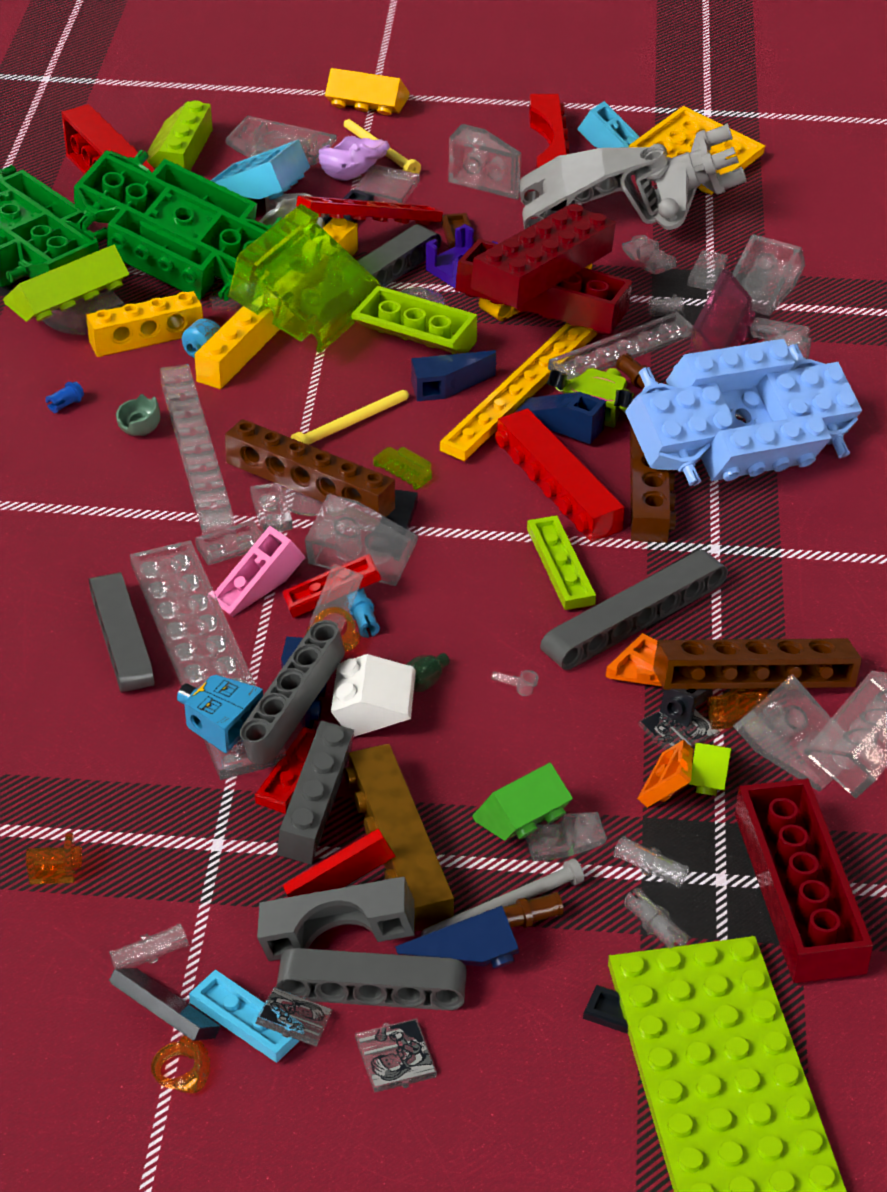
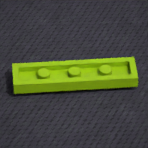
(561, 562)

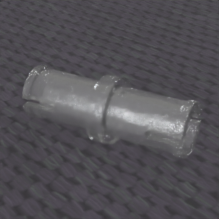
(651, 861)
(655, 919)
(149, 948)

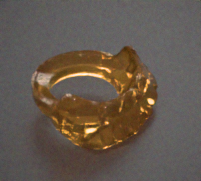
(351, 636)
(194, 1079)

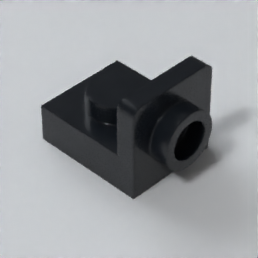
(681, 703)

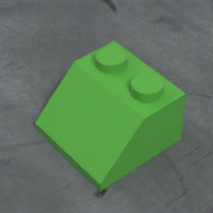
(524, 803)

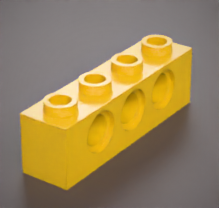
(142, 323)

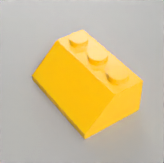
(366, 91)

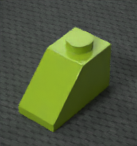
(710, 768)

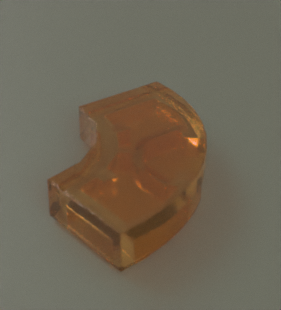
(732, 706)

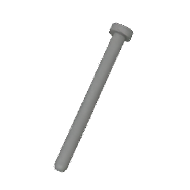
(570, 873)

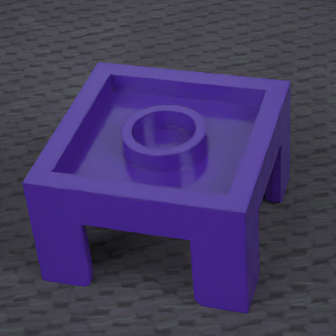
(445, 264)

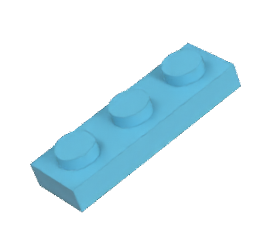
(238, 1012)

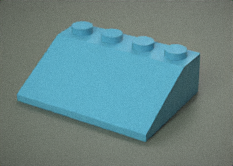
(266, 173)

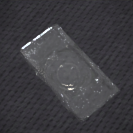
(260, 135)

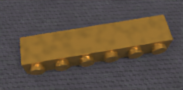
(389, 806)

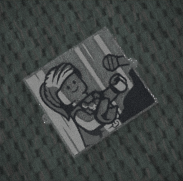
(669, 732)
(294, 1016)
(395, 1055)

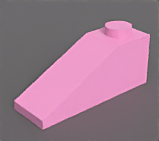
(259, 571)

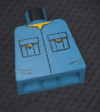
(219, 709)

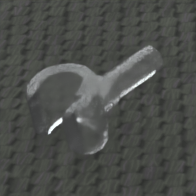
(525, 683)

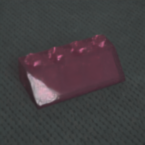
(723, 317)

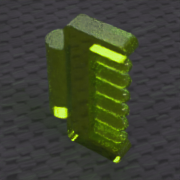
(405, 464)

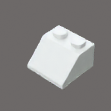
(372, 693)

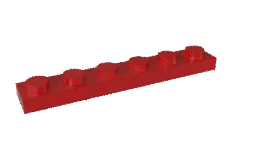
(377, 210)

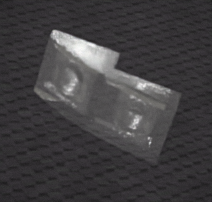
(647, 254)
(573, 836)

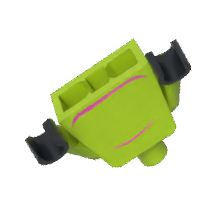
(599, 384)

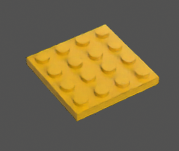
(678, 134)

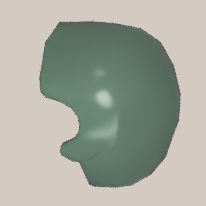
(138, 416)

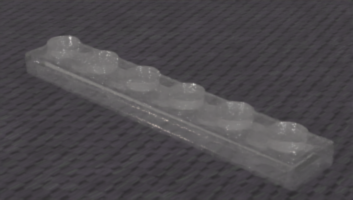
(634, 341)

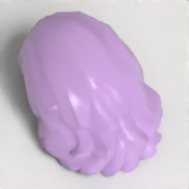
(351, 157)

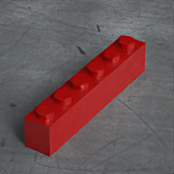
(560, 475)

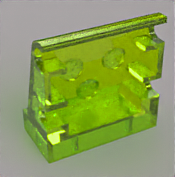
(302, 279)

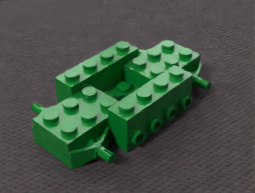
(168, 220)
(38, 228)

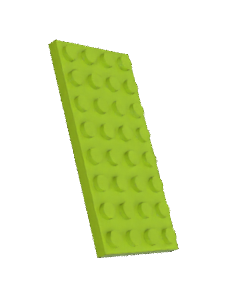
(722, 1071)

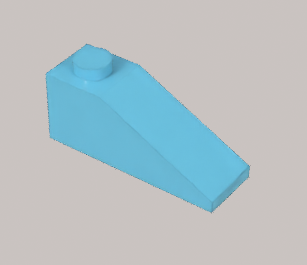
(606, 128)

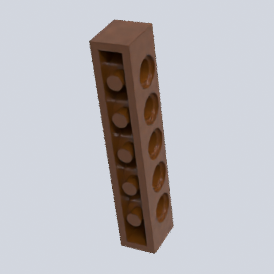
(306, 467)
(650, 498)
(755, 663)

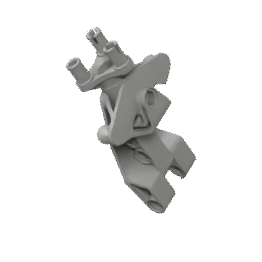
(602, 171)

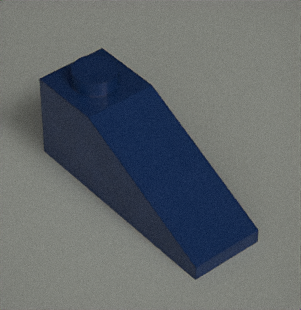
(473, 941)

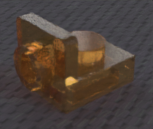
(54, 864)

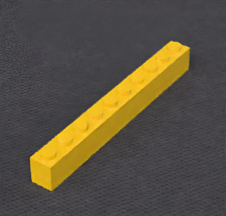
(248, 332)

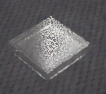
(388, 184)

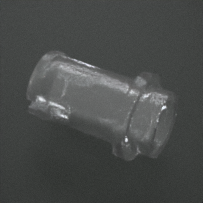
(666, 306)

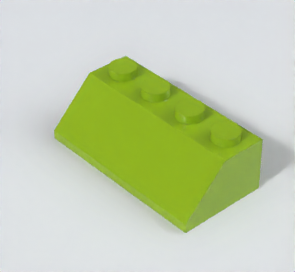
(182, 135)
(68, 284)
(418, 320)

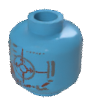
(198, 334)

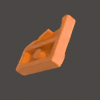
(636, 662)
(669, 774)

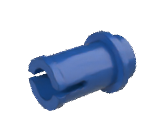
(70, 393)

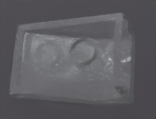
(484, 162)
(769, 271)
(352, 530)
(784, 727)

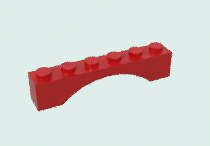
(548, 119)

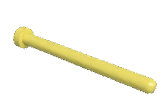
(407, 165)
(351, 418)

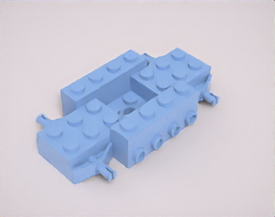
(787, 403)

